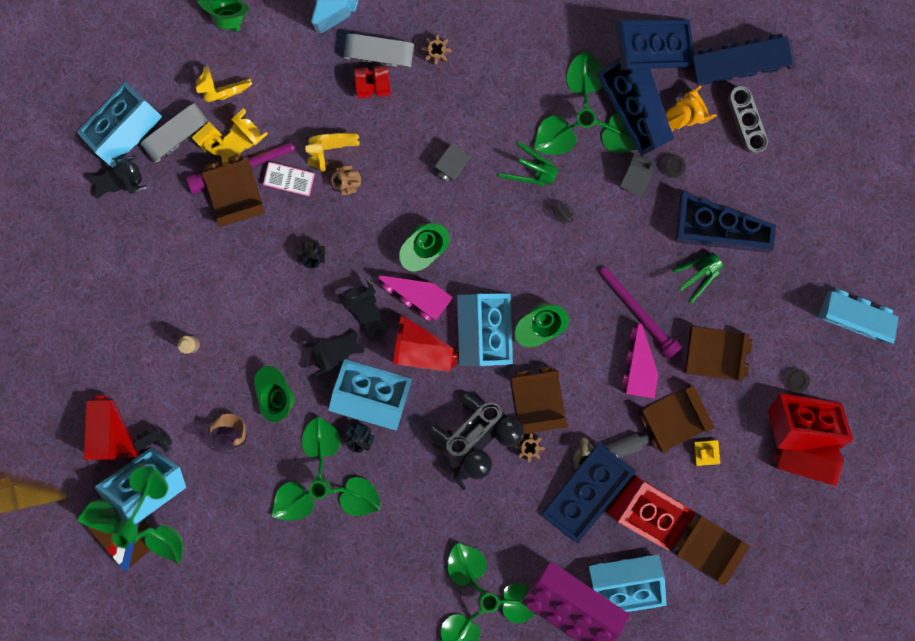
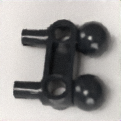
(476, 435)

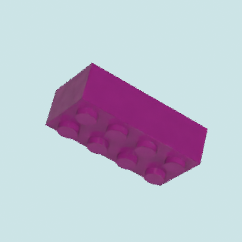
(574, 606)

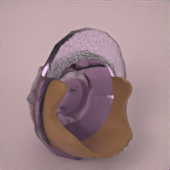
(226, 434)

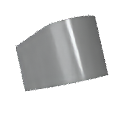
(378, 49)
(749, 108)
(172, 133)

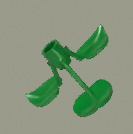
(557, 137)
(294, 503)
(102, 517)
(466, 565)

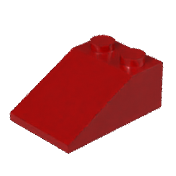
(808, 423)
(650, 512)

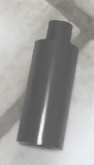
(629, 445)

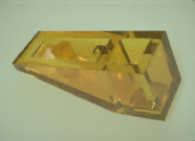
(20, 495)

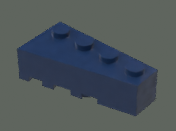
(744, 60)
(637, 105)
(719, 226)

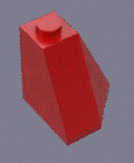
(422, 349)
(106, 431)
(817, 464)

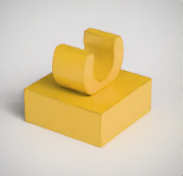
(207, 137)
(707, 452)

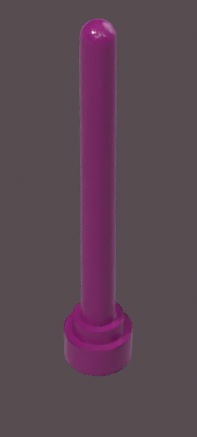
(197, 182)
(668, 345)

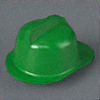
(225, 13)
(423, 246)
(541, 325)
(273, 394)

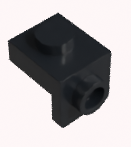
(147, 438)

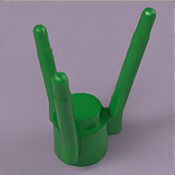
(545, 172)
(709, 265)

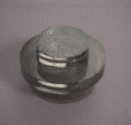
(674, 166)
(564, 213)
(798, 381)

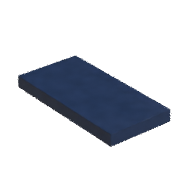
(655, 44)
(588, 492)

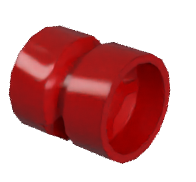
(381, 84)

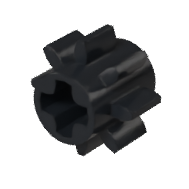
(310, 253)
(359, 438)

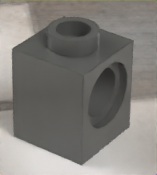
(452, 163)
(638, 174)

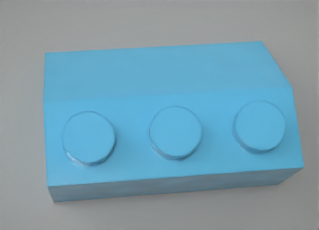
(331, 12)
(119, 124)
(859, 316)
(484, 329)
(370, 394)
(118, 492)
(631, 582)

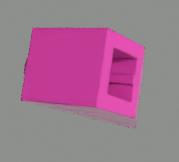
(424, 295)
(642, 371)

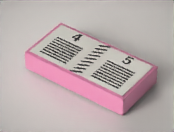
(289, 179)

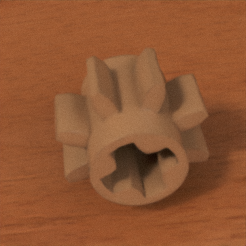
(436, 56)
(346, 180)
(536, 447)

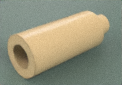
(188, 344)

